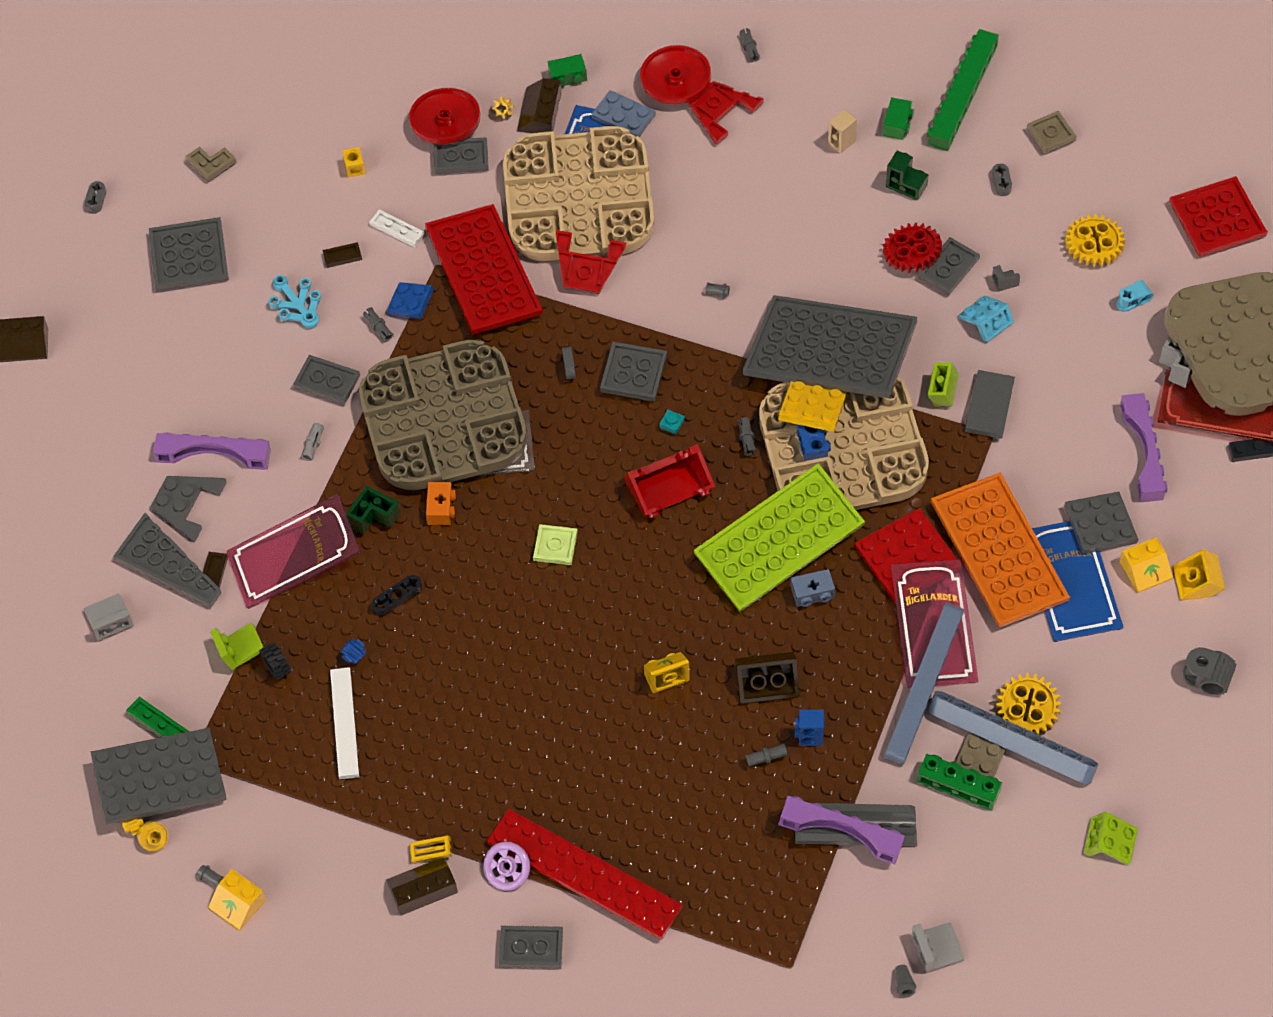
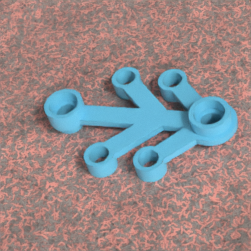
(296, 303)

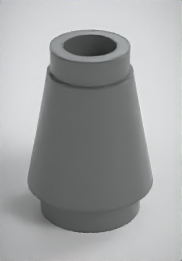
(904, 982)

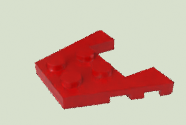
(716, 103)
(586, 271)

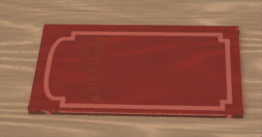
(1187, 409)

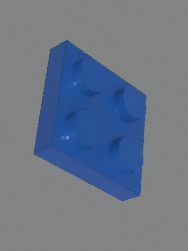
(410, 300)

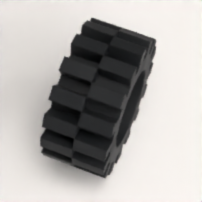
(275, 660)

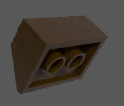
(540, 106)
(23, 339)
(767, 677)
(422, 886)

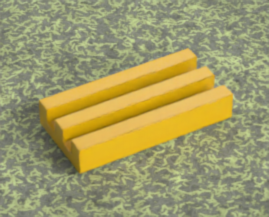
(447, 853)

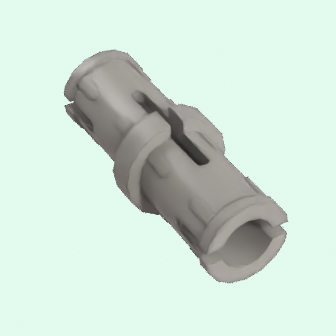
(312, 441)

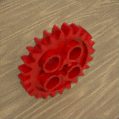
(912, 247)

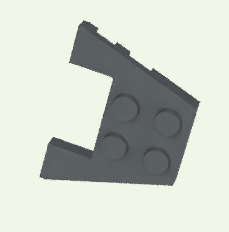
(178, 497)

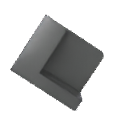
(1006, 279)

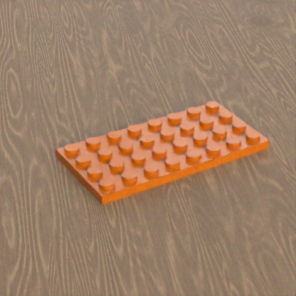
(1000, 550)

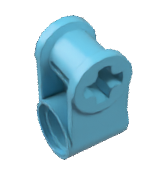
(1134, 296)

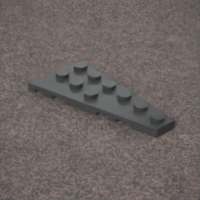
(160, 558)

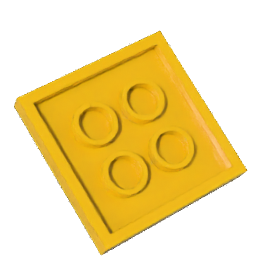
(812, 406)

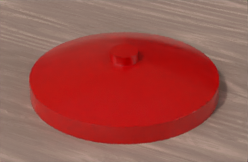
(675, 74)
(444, 116)

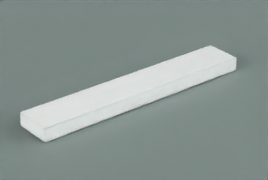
(344, 723)

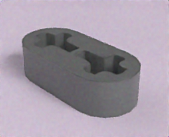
(997, 180)
(91, 197)
(568, 363)

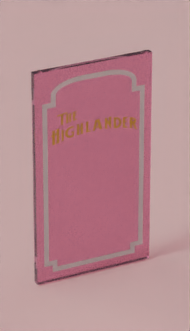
(293, 551)
(919, 599)

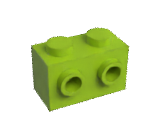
(943, 384)

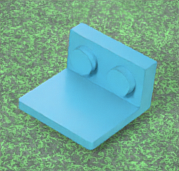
(989, 316)

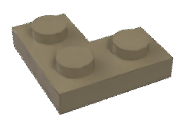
(210, 166)

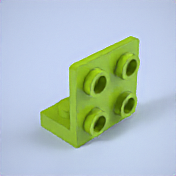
(238, 646)
(1111, 837)

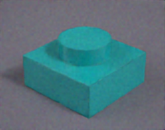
(672, 422)

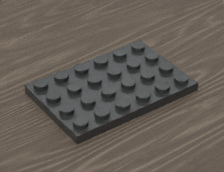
(158, 776)

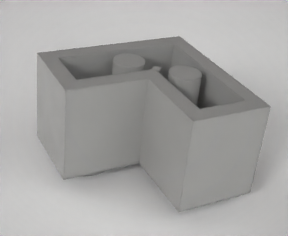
(1174, 358)

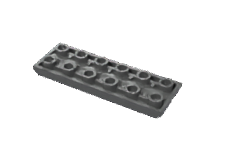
(894, 817)

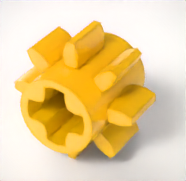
(500, 111)
(132, 825)

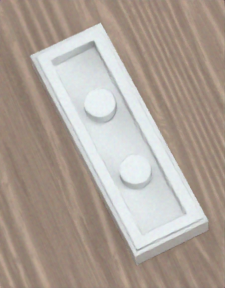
(397, 228)

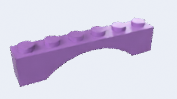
(1136, 415)
(175, 447)
(881, 842)

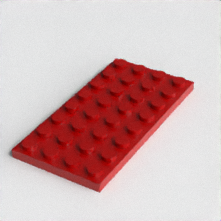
(483, 269)

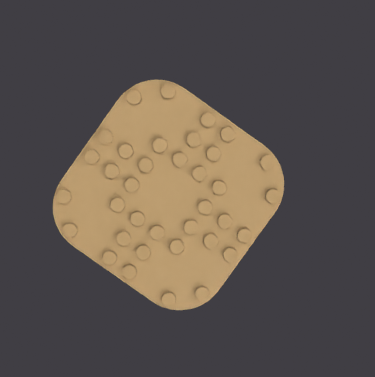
(578, 185)
(873, 451)

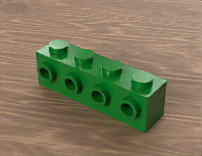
(959, 781)

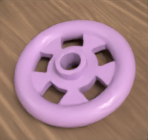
(500, 881)

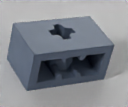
(803, 586)

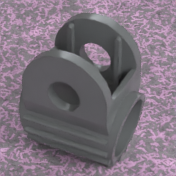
(1212, 672)

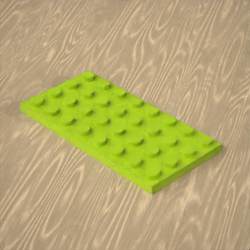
(779, 537)

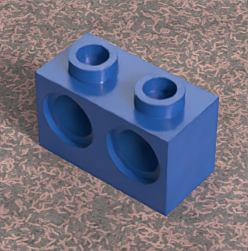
(809, 441)
(810, 727)

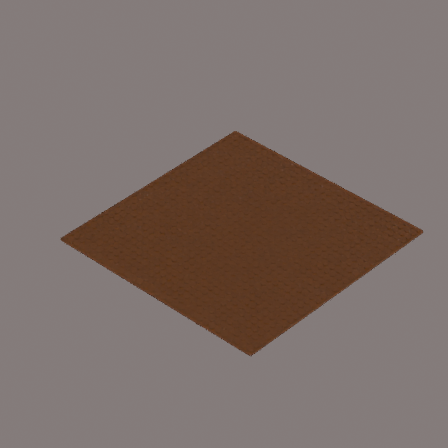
(530, 675)

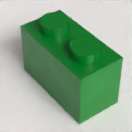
(568, 70)
(897, 118)

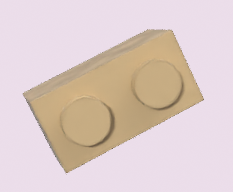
(842, 131)

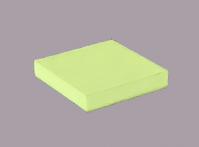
(555, 544)

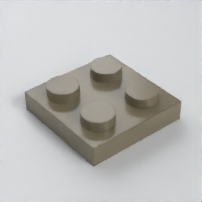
(1051, 132)
(981, 755)

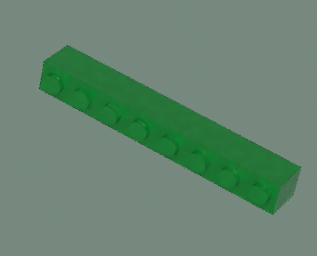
(963, 89)

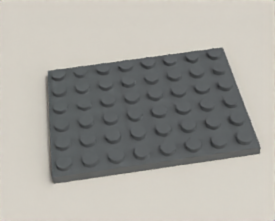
(831, 346)

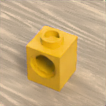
(353, 162)

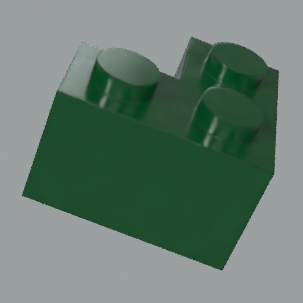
(904, 178)
(372, 506)

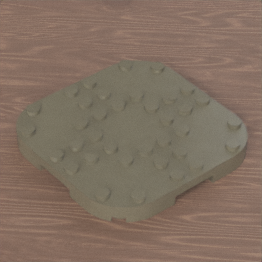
(1227, 340)
(442, 415)

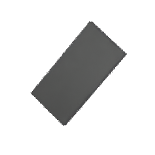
(990, 404)

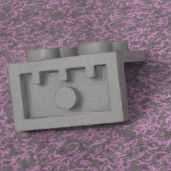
(108, 617)
(937, 946)

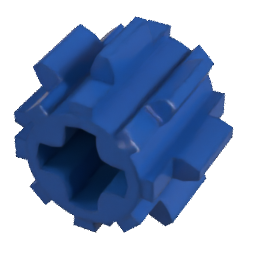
(353, 651)

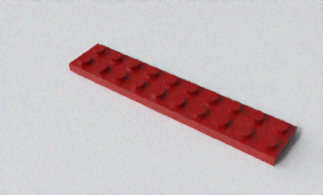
(588, 875)

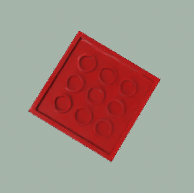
(1218, 216)
(902, 542)

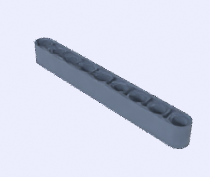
(924, 683)
(1013, 737)

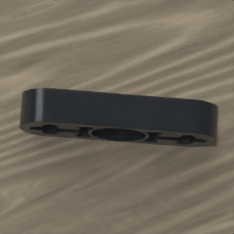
(394, 603)

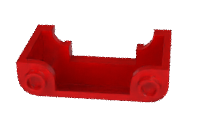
(670, 481)

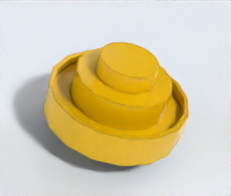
(152, 836)

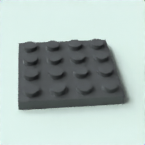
(188, 254)

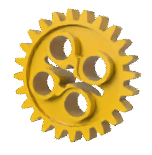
(1079, 244)
(1046, 709)

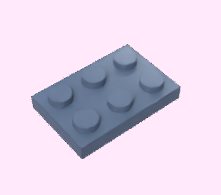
(623, 112)

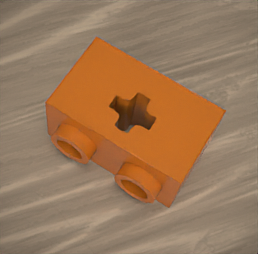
(440, 513)

